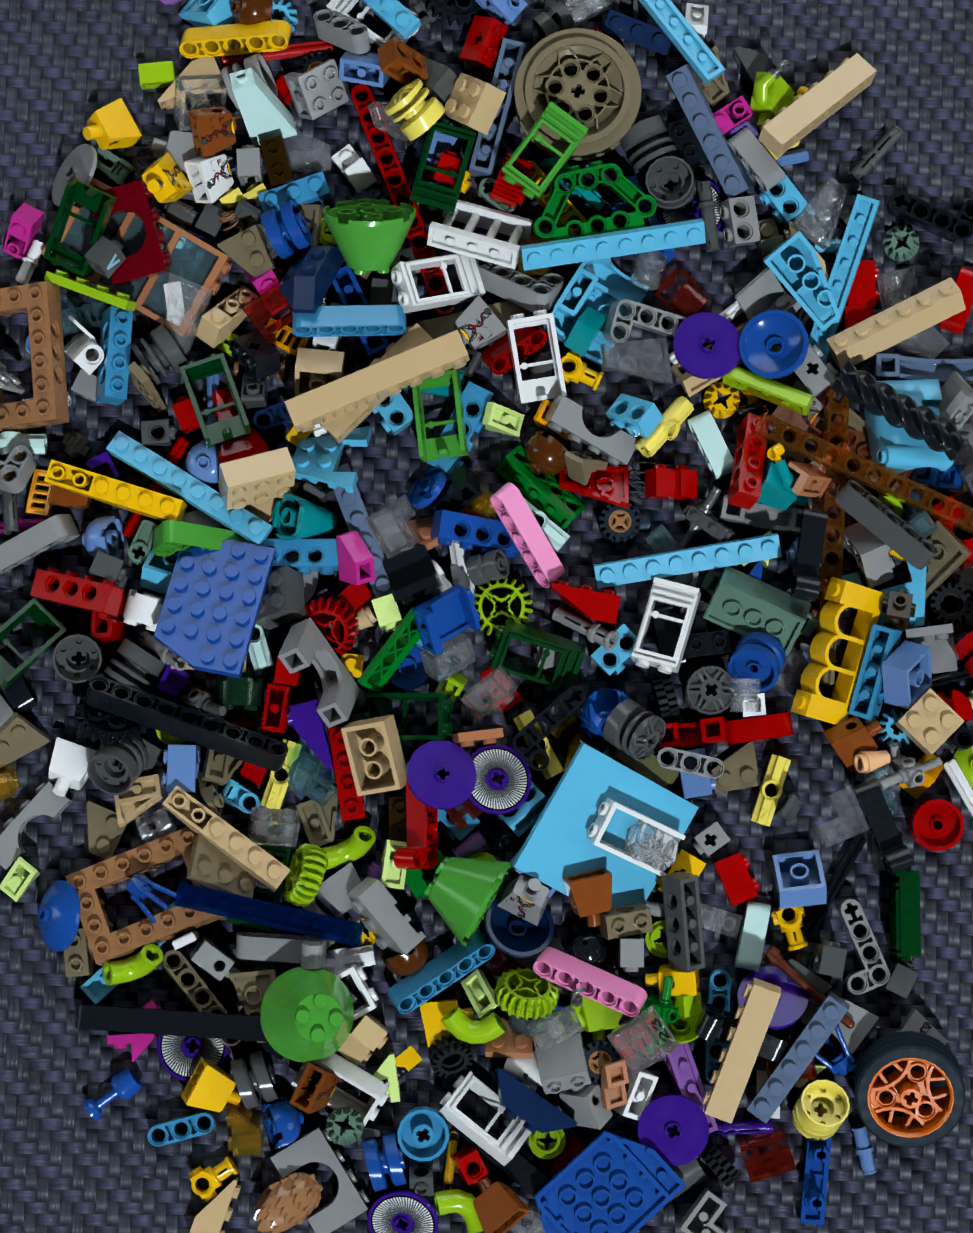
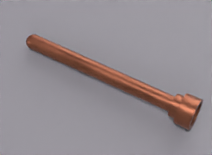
(774, 958)

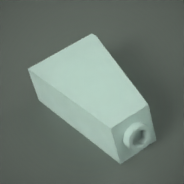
(260, 108)

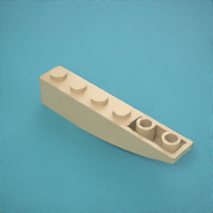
(227, 839)

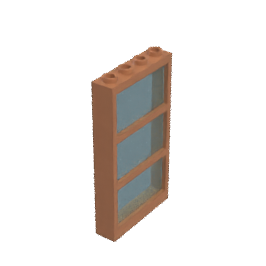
(189, 255)

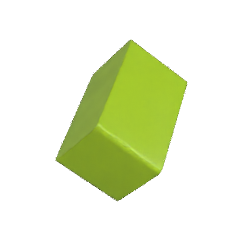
(156, 74)
(688, 1005)

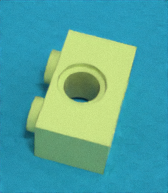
(387, 612)

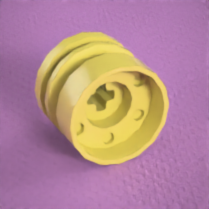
(411, 106)
(820, 1110)

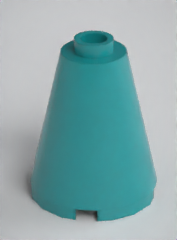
(301, 519)

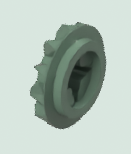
(902, 253)
(349, 1136)

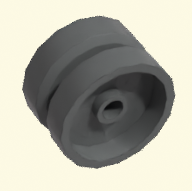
(256, 1078)

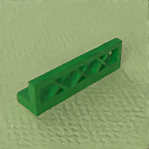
(538, 490)
(391, 654)

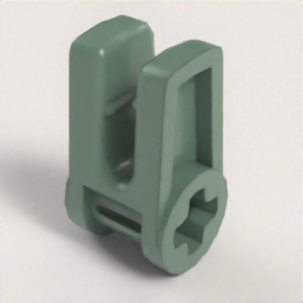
(118, 172)
(489, 182)
(142, 540)

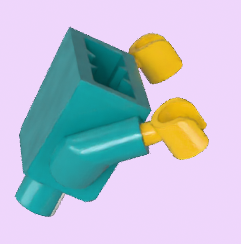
(778, 482)

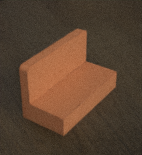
(811, 481)

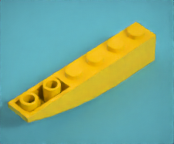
(115, 492)

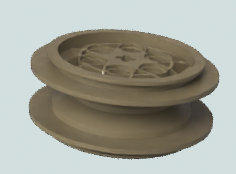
(587, 52)

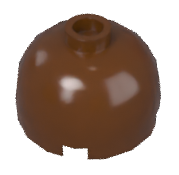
(251, 11)
(545, 454)
(406, 964)

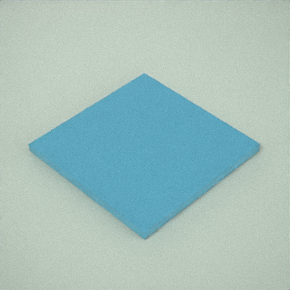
(559, 841)

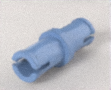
(864, 1150)

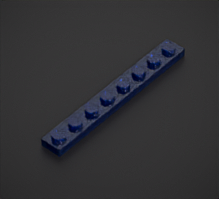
(268, 914)

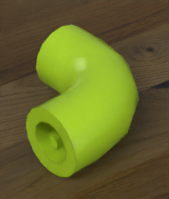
(351, 849)
(132, 967)
(473, 1030)
(461, 1203)

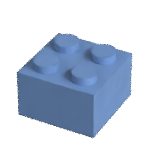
(906, 674)
(182, 767)
(799, 879)

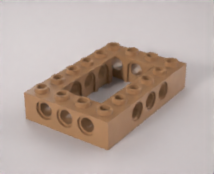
(50, 399)
(131, 939)

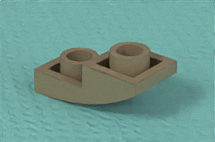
(210, 795)

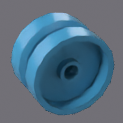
(420, 1147)

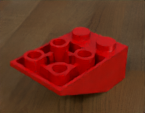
(591, 605)

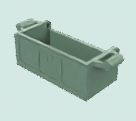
(754, 606)

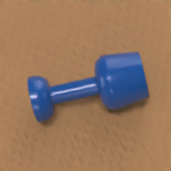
(124, 1085)

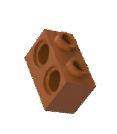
(402, 62)

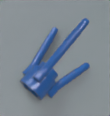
(141, 889)
(841, 1063)

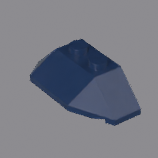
(310, 277)
(529, 1106)

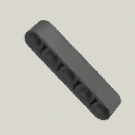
(885, 524)

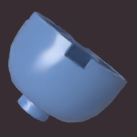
(204, 463)
(104, 536)

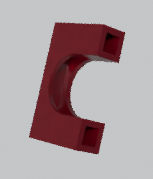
(151, 258)

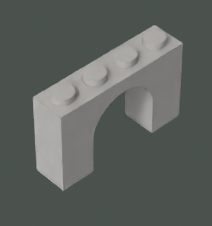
(308, 645)
(317, 1147)

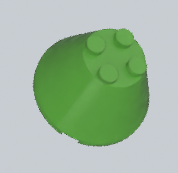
(369, 232)
(466, 892)
(306, 1014)

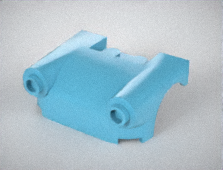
(593, 286)
(893, 446)

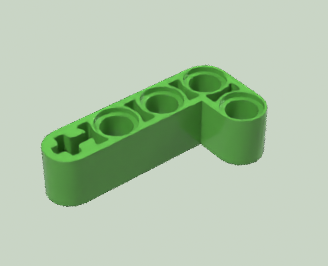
(180, 536)

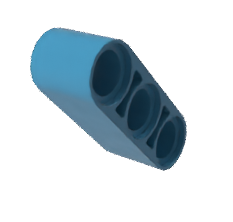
(171, 1133)

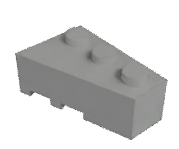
(383, 918)

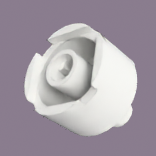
(142, 609)

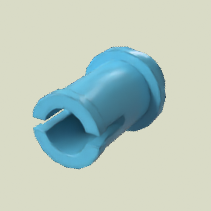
(833, 248)

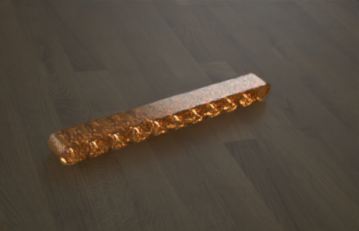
(861, 473)
(827, 500)

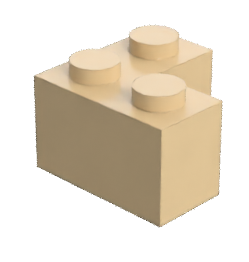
(364, 1036)

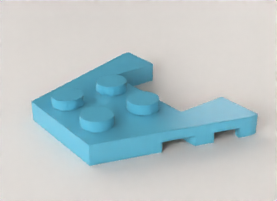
(319, 459)
(916, 587)

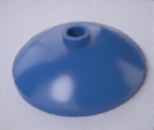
(765, 332)
(59, 915)

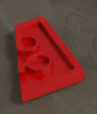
(604, 485)

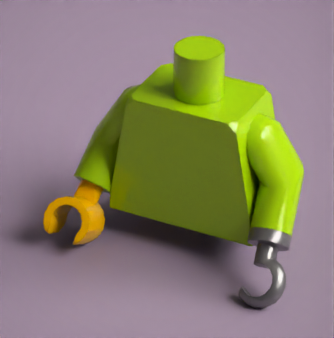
(772, 93)
(593, 1015)

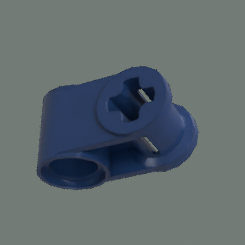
(276, 416)

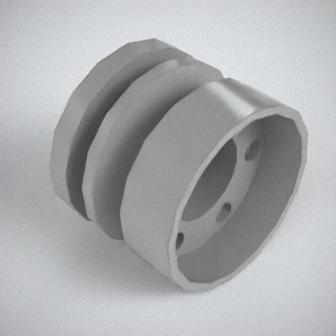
(259, 65)

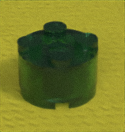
(239, 692)

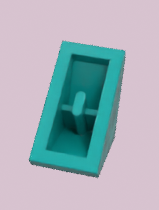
(585, 331)

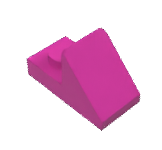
(138, 1042)

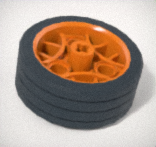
(909, 1089)

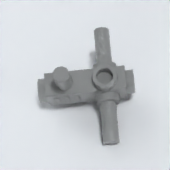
(906, 769)

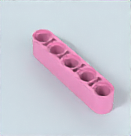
(527, 535)
(598, 984)

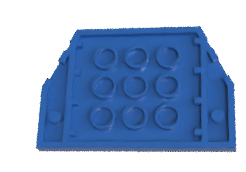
(215, 605)
(607, 1188)

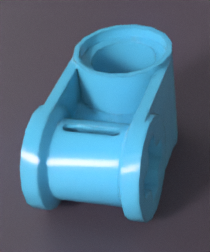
(238, 795)

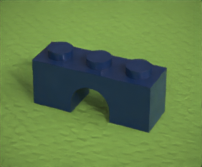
(637, 32)

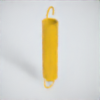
(449, 1165)

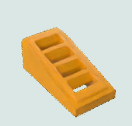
(288, 349)
(30, 509)

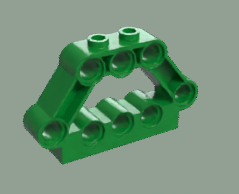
(621, 186)

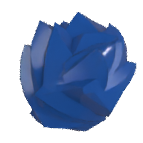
(598, 708)

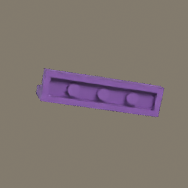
(686, 1078)

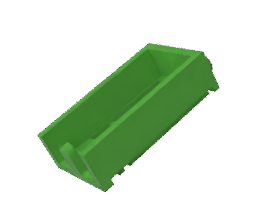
(565, 127)
(445, 446)

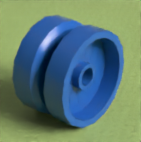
(287, 229)
(758, 657)
(383, 1162)

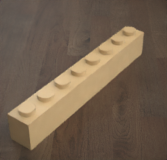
(377, 381)

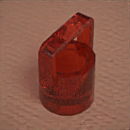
(688, 300)

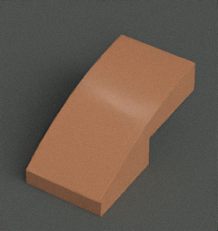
(613, 1082)

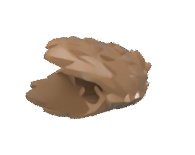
(287, 1202)

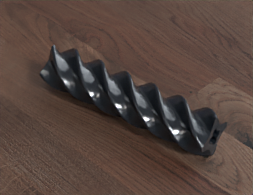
(900, 410)

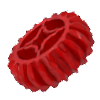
(338, 641)

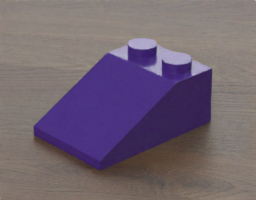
(311, 729)

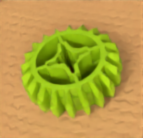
(515, 592)
(305, 875)
(526, 994)

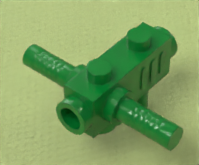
(663, 1005)

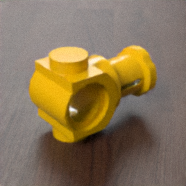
(581, 372)
(788, 927)
(213, 1177)

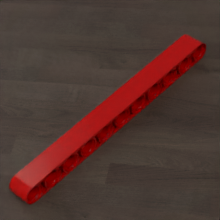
(398, 191)

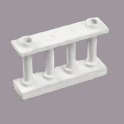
(477, 245)

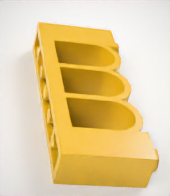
(841, 595)

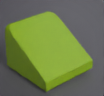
(452, 685)

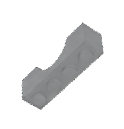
(567, 417)
(762, 517)
(42, 804)

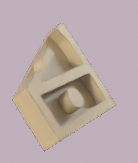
(139, 798)

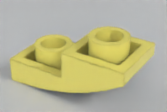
(234, 196)

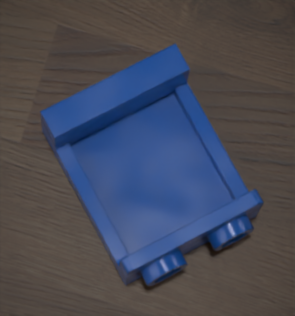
(446, 617)

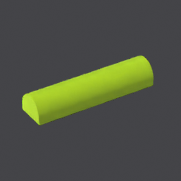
(769, 390)

